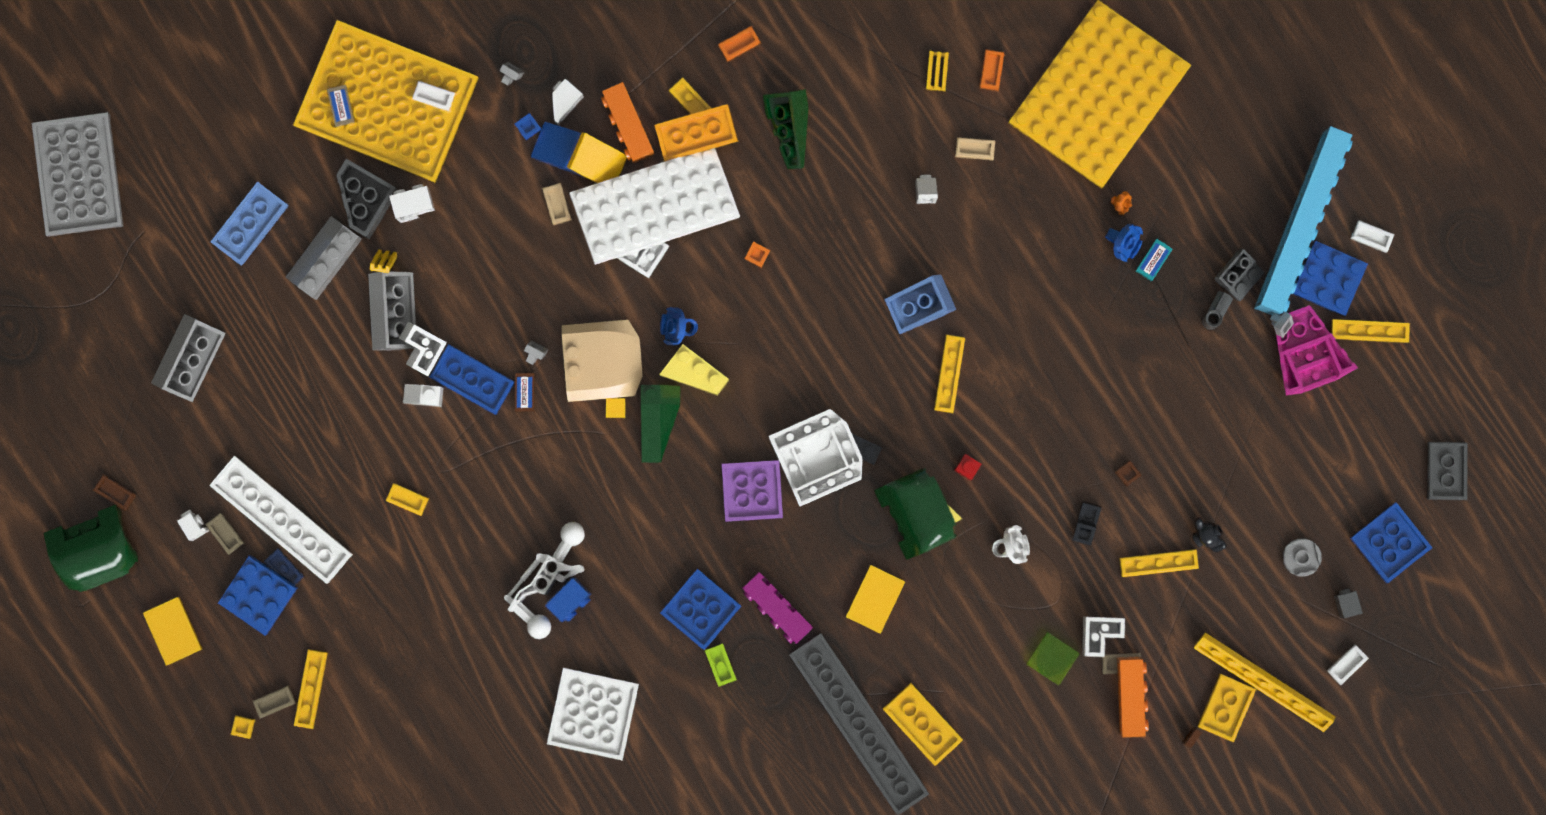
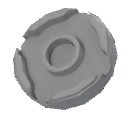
(1301, 557)

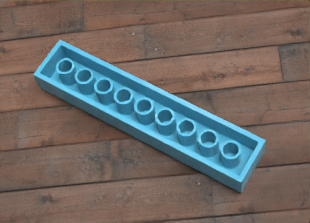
(1303, 221)

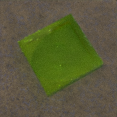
(1052, 658)

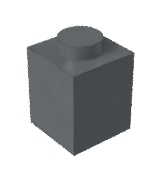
(1347, 603)

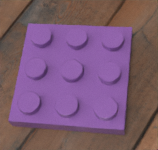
(752, 491)

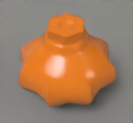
(1122, 202)

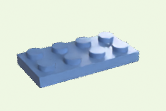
(249, 223)

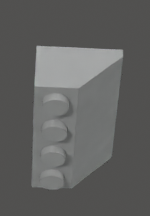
(323, 258)
(391, 308)
(188, 358)

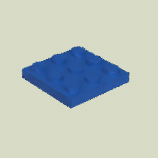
(1330, 278)
(1391, 542)
(257, 595)
(700, 609)

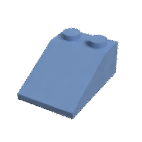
(920, 303)

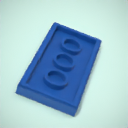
(472, 379)

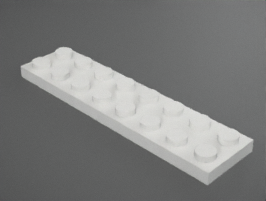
(281, 519)

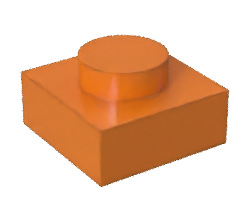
(757, 254)

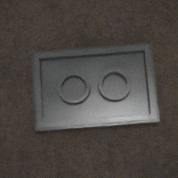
(1446, 471)

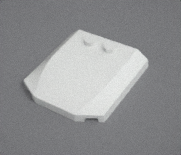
(818, 456)

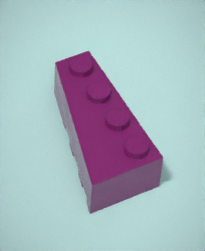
(777, 607)

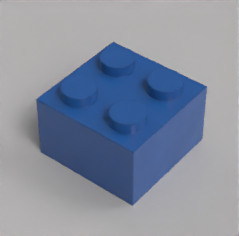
(568, 600)

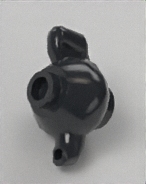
(1208, 535)

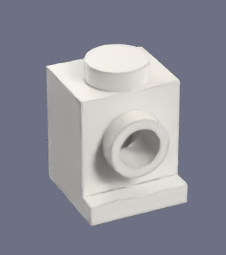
(192, 525)

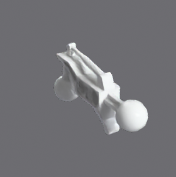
(539, 625)

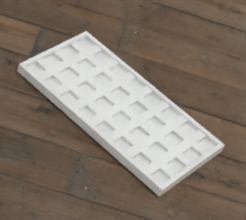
(654, 205)

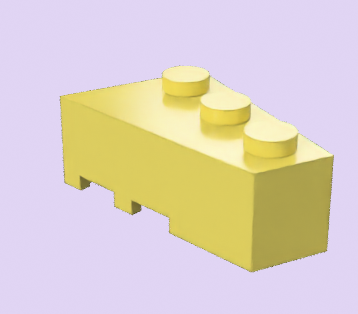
(694, 371)

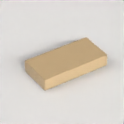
(975, 148)
(556, 204)

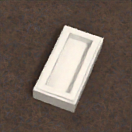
(433, 96)
(1372, 236)
(1347, 664)

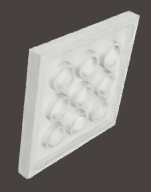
(592, 713)

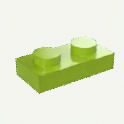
(720, 665)

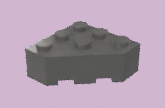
(363, 197)

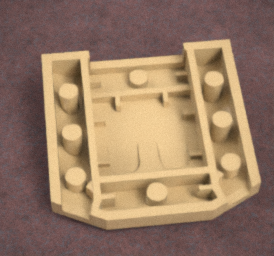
(601, 360)

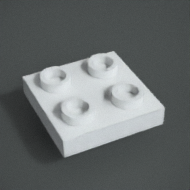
(646, 259)

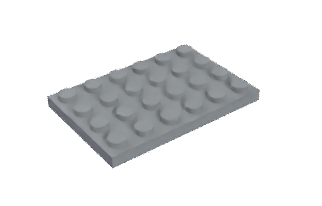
(77, 174)

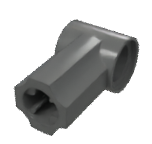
(1217, 309)

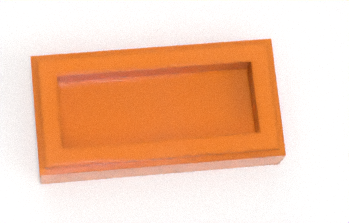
(739, 43)
(991, 70)

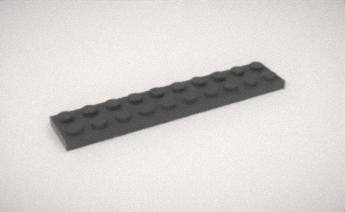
(859, 724)

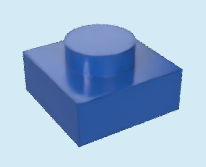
(527, 126)

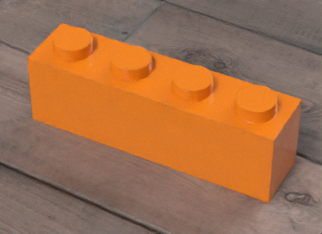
(628, 123)
(1131, 697)

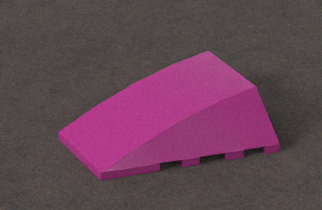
(1310, 354)

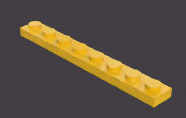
(1264, 682)

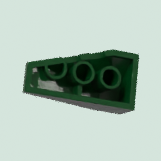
(789, 118)
(658, 416)

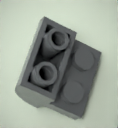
(1239, 274)

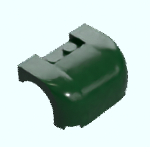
(918, 511)
(91, 551)

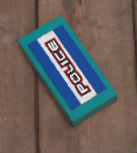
(1154, 260)

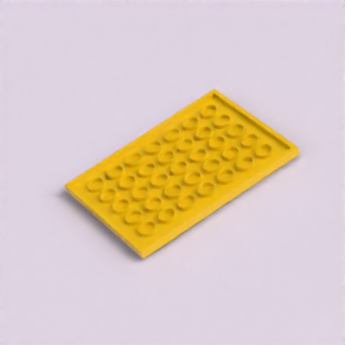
(381, 91)
(1099, 94)

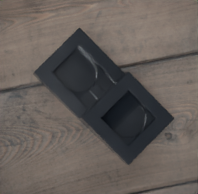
(1086, 523)

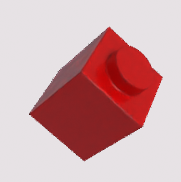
(967, 467)

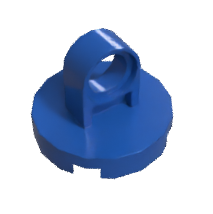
(1126, 241)
(674, 326)

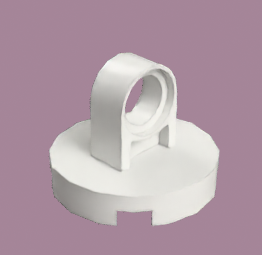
(1015, 545)

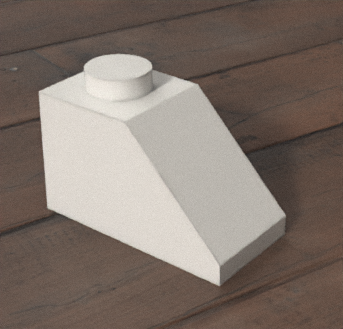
(564, 100)
(926, 189)
(423, 395)

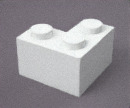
(411, 203)
(426, 348)
(1095, 631)

